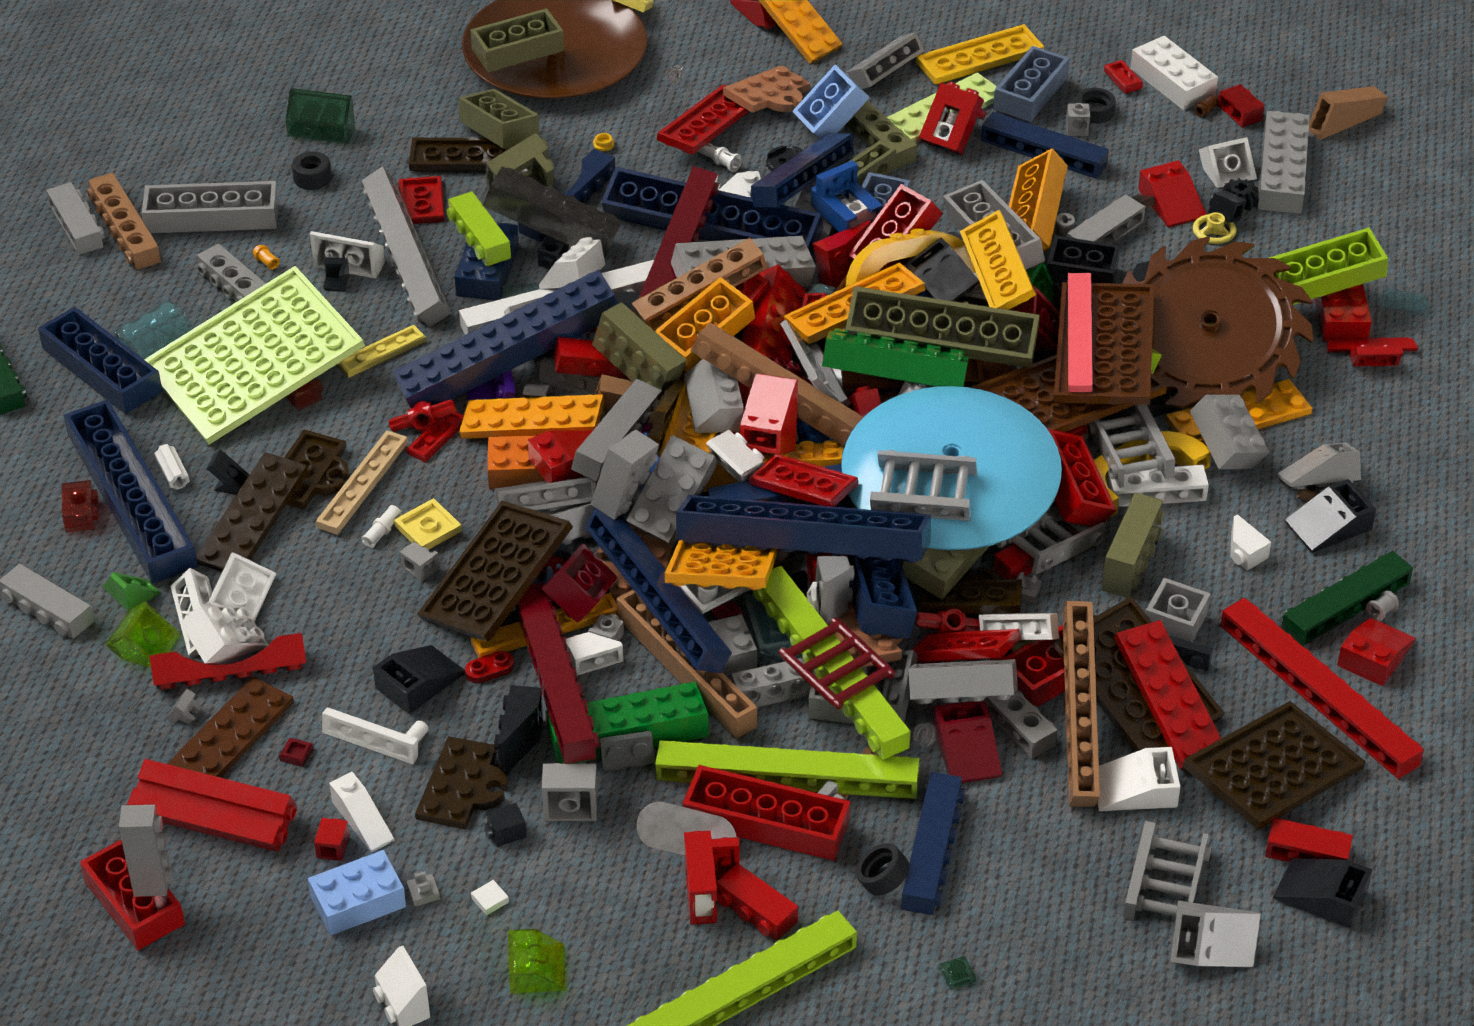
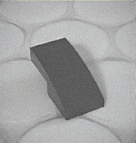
(537, 390)

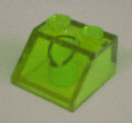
(141, 635)
(535, 962)

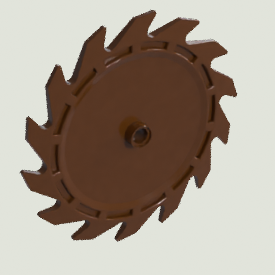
(1249, 316)

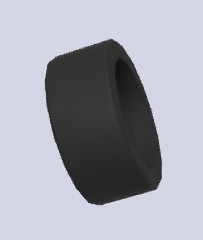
(1101, 96)
(874, 860)

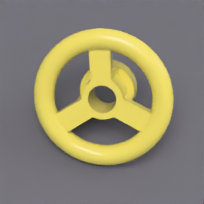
(1214, 226)

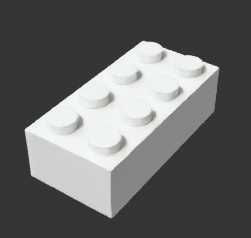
(1173, 72)

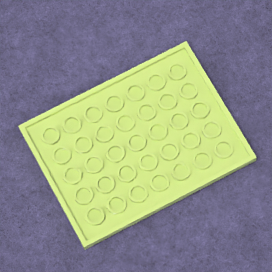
(253, 354)

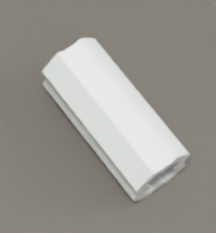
(171, 466)

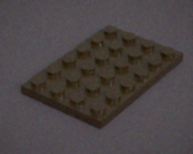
(495, 571)
(1115, 685)
(1273, 764)

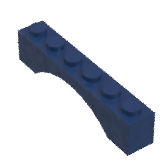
(596, 170)

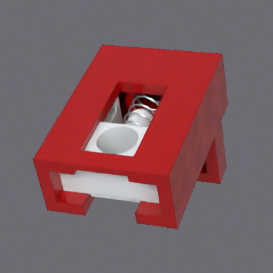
(939, 118)
(704, 864)

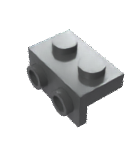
(626, 751)

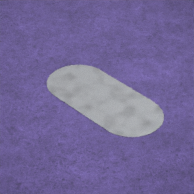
(664, 824)

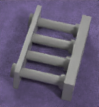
(1147, 432)
(548, 495)
(938, 507)
(1056, 552)
(1146, 861)

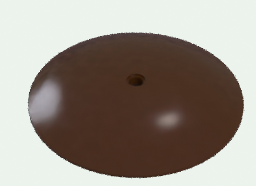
(600, 48)

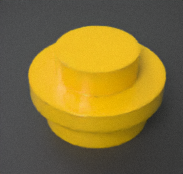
(603, 142)

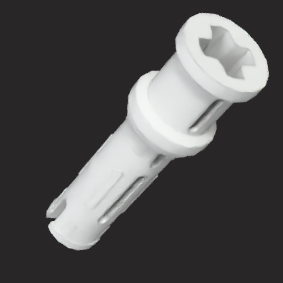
(722, 156)

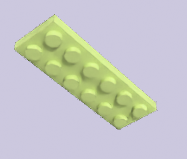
(913, 117)

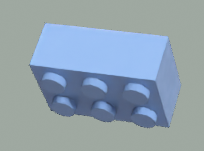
(831, 103)
(356, 892)

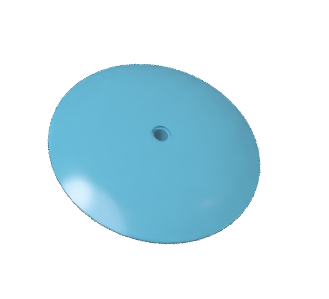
(1012, 449)

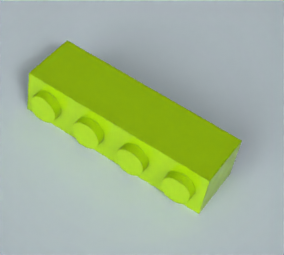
(479, 228)

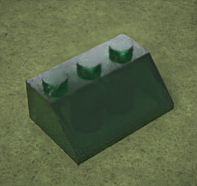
(320, 116)

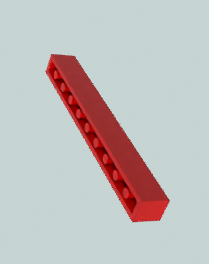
(1322, 688)

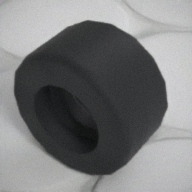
(311, 170)

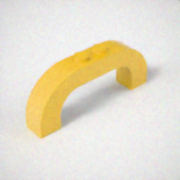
(898, 247)
(1185, 449)

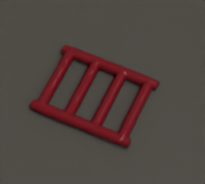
(821, 685)

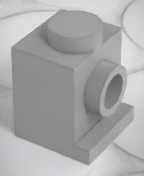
(419, 561)
(609, 627)

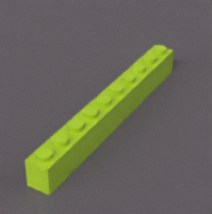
(869, 708)
(794, 768)
(758, 976)

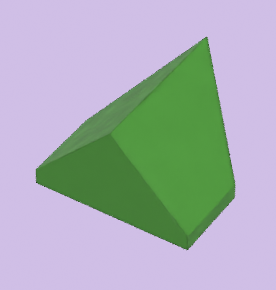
(130, 589)

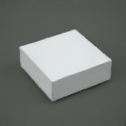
(489, 897)

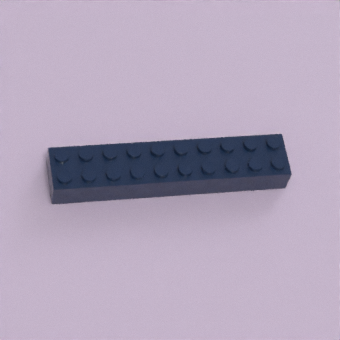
(653, 199)
(506, 342)
(130, 491)
(804, 528)

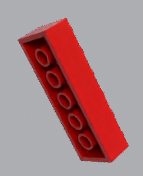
(771, 811)

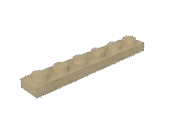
(361, 482)

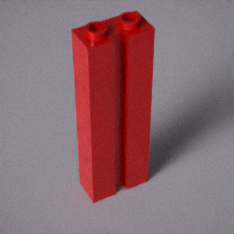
(215, 805)

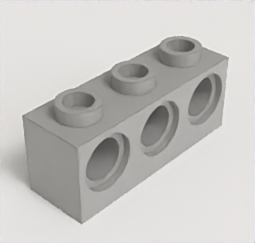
(771, 683)

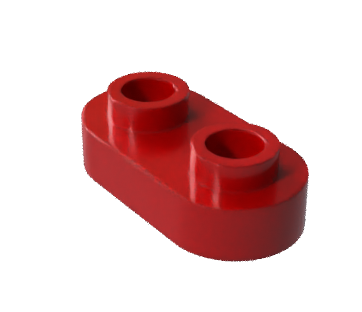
(489, 667)

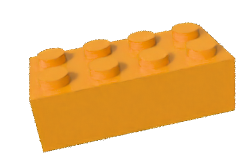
(717, 305)

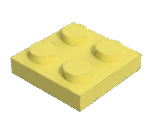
(428, 524)

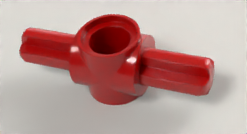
(431, 411)
(940, 624)

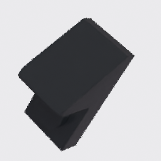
(228, 472)

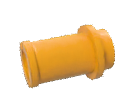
(262, 254)

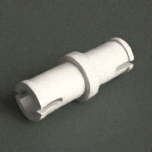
(381, 526)

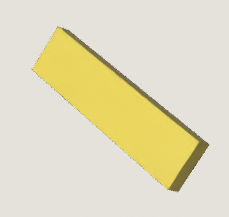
(382, 351)

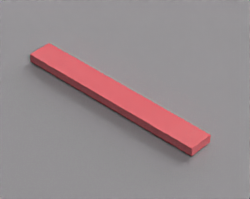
(1079, 333)

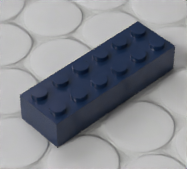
(100, 360)
(882, 597)

